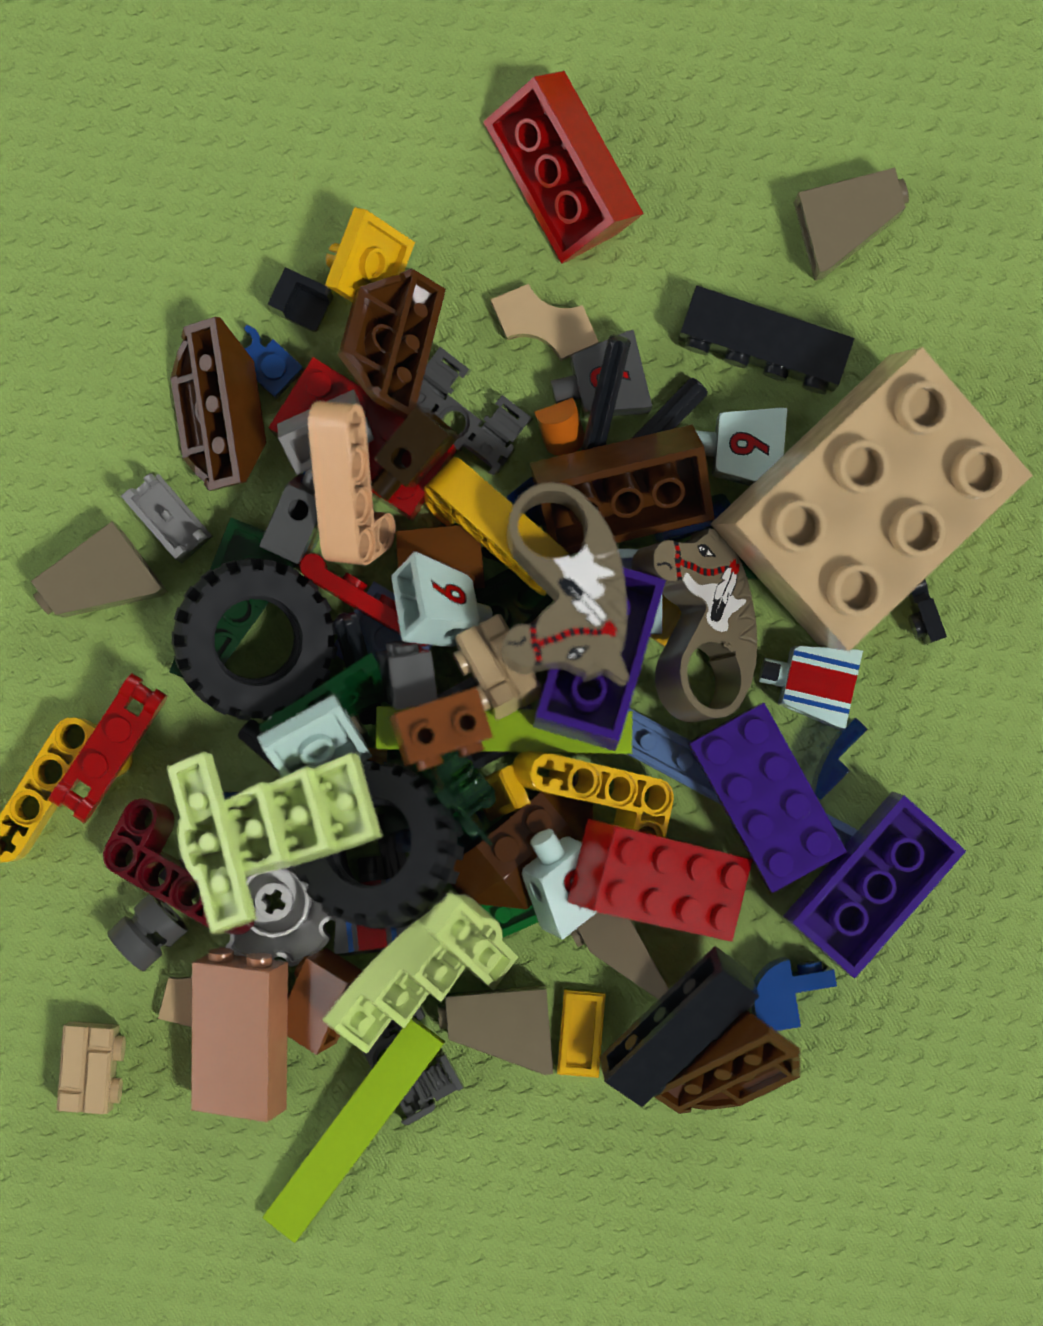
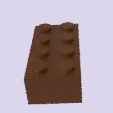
(634, 484)

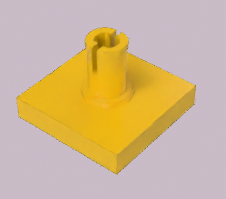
(366, 254)

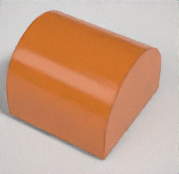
(561, 427)

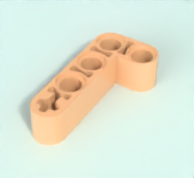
(342, 486)

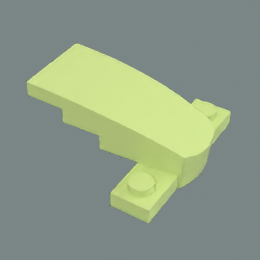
(265, 827)
(420, 963)

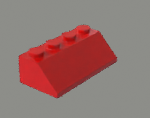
(562, 165)

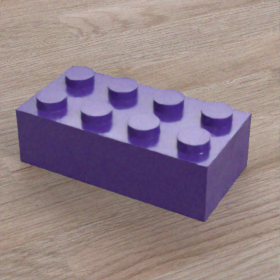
(599, 707)
(767, 797)
(874, 884)

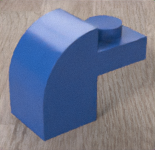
(778, 986)

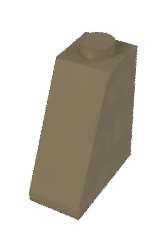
(847, 215)
(97, 576)
(502, 1024)

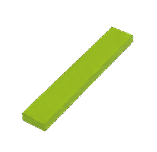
(513, 734)
(353, 1129)

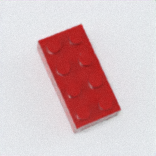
(323, 384)
(659, 881)

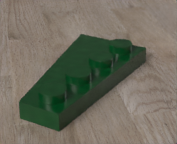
(238, 543)

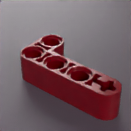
(150, 859)

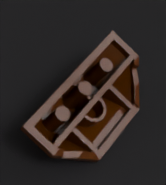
(392, 338)
(217, 405)
(495, 871)
(735, 1068)

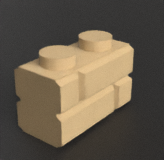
(498, 685)
(89, 1067)

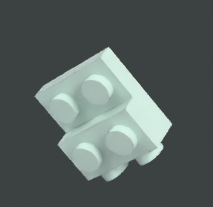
(313, 738)

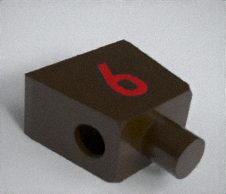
(425, 438)

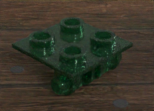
(464, 789)

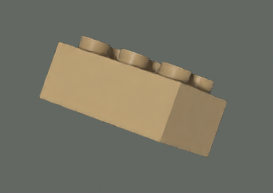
(872, 499)

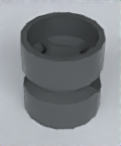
(145, 933)

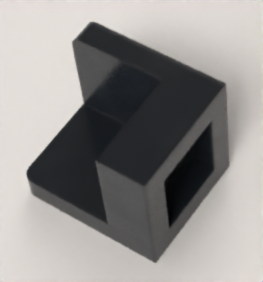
(300, 300)

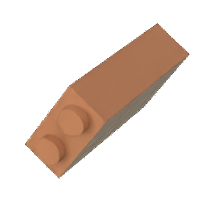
(239, 1035)

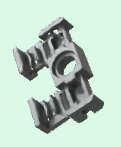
(484, 442)
(431, 1083)

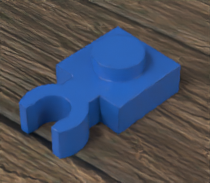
(272, 363)

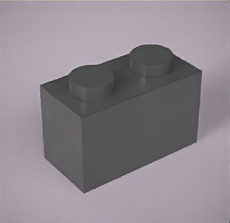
(406, 675)

